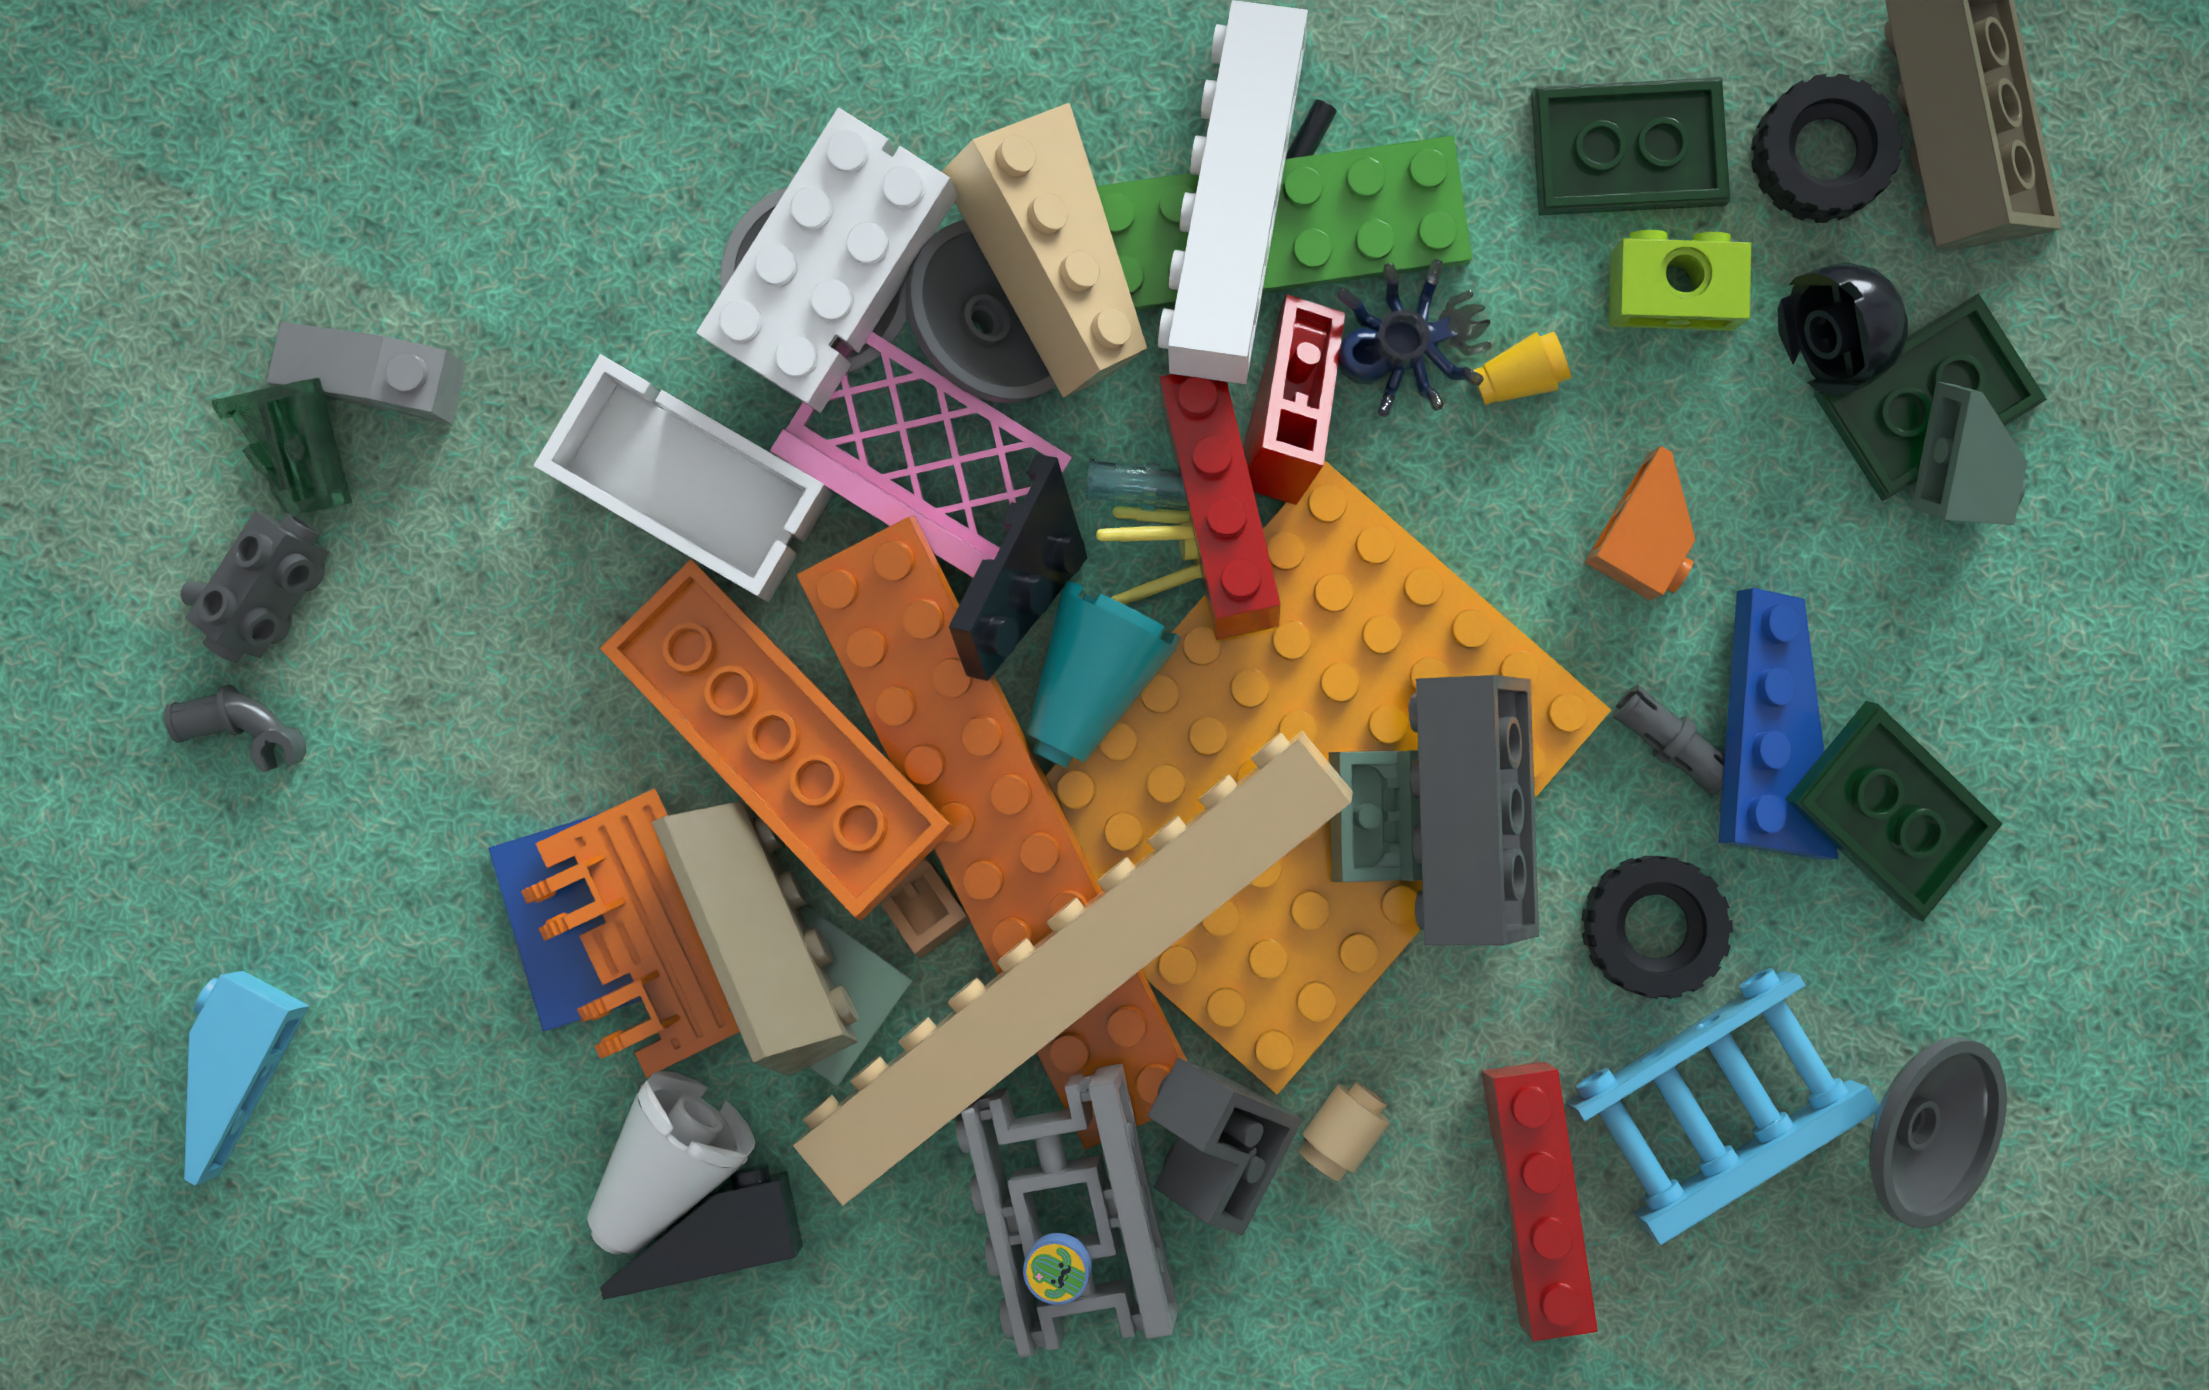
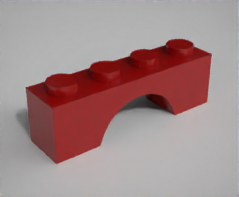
(1220, 505)
(1543, 1203)

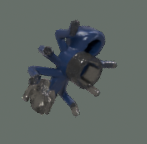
(1405, 335)

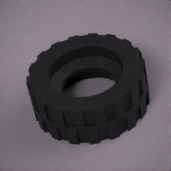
(1853, 106)
(1705, 936)

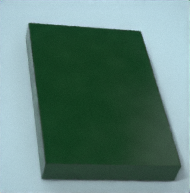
(1630, 146)
(1890, 417)
(1894, 810)

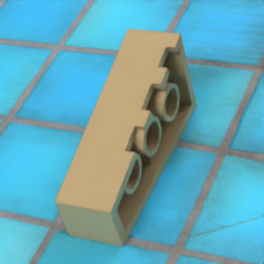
(1050, 245)

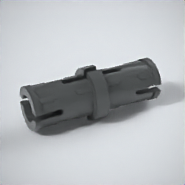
(1671, 738)

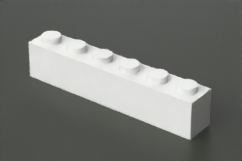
(1236, 192)

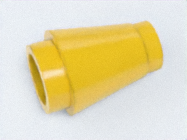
(1524, 370)

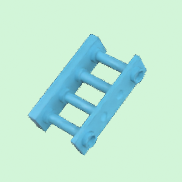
(1778, 1137)

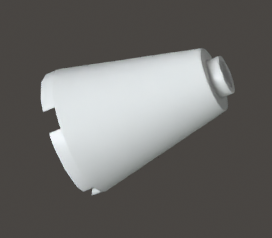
(665, 1161)

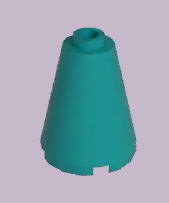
(1093, 672)

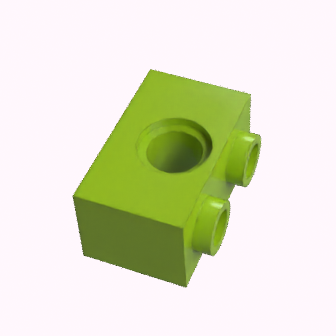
(1645, 298)

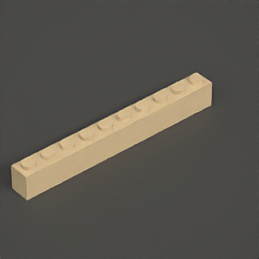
(1074, 966)

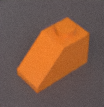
(1648, 531)

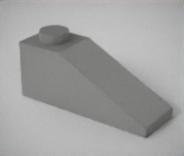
(370, 370)

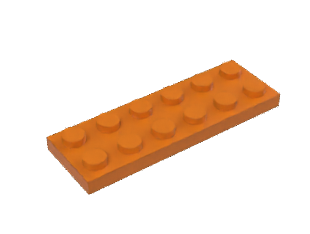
(777, 740)

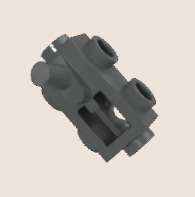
(256, 586)

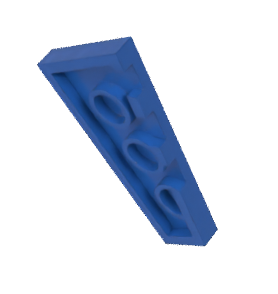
(1770, 728)

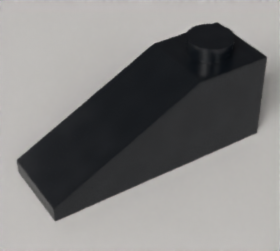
(730, 1231)

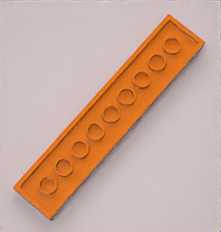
(969, 758)

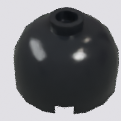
(1844, 324)

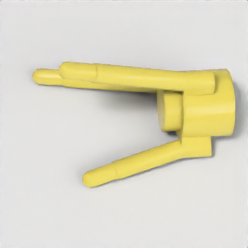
(1182, 532)

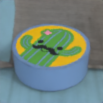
(1057, 1268)

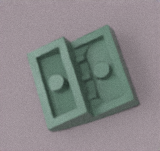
(1377, 828)
(871, 984)

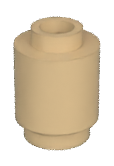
(1344, 1130)

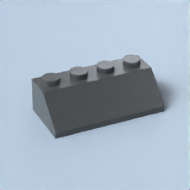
(1475, 810)

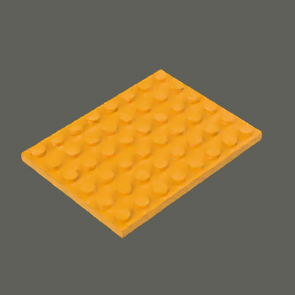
(1354, 633)

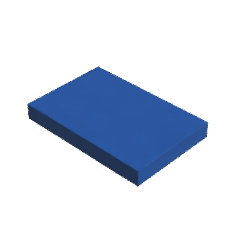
(557, 968)

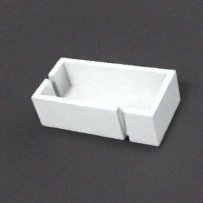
(828, 259)
(683, 478)

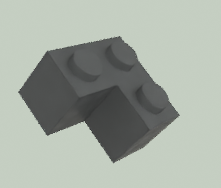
(1225, 1144)

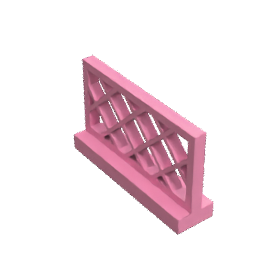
(877, 491)

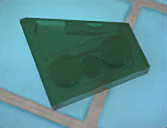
(291, 444)

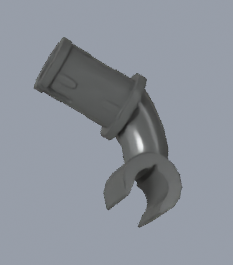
(235, 714)

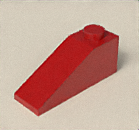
(1294, 400)

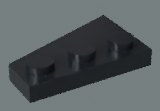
(1024, 578)

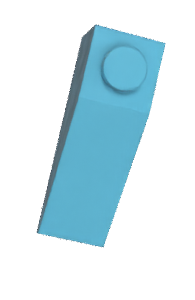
(230, 1061)

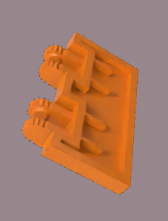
(643, 934)

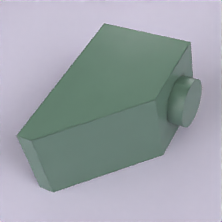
(1968, 461)

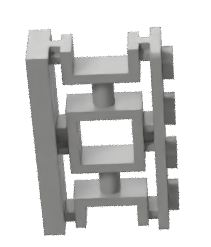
(1120, 1202)

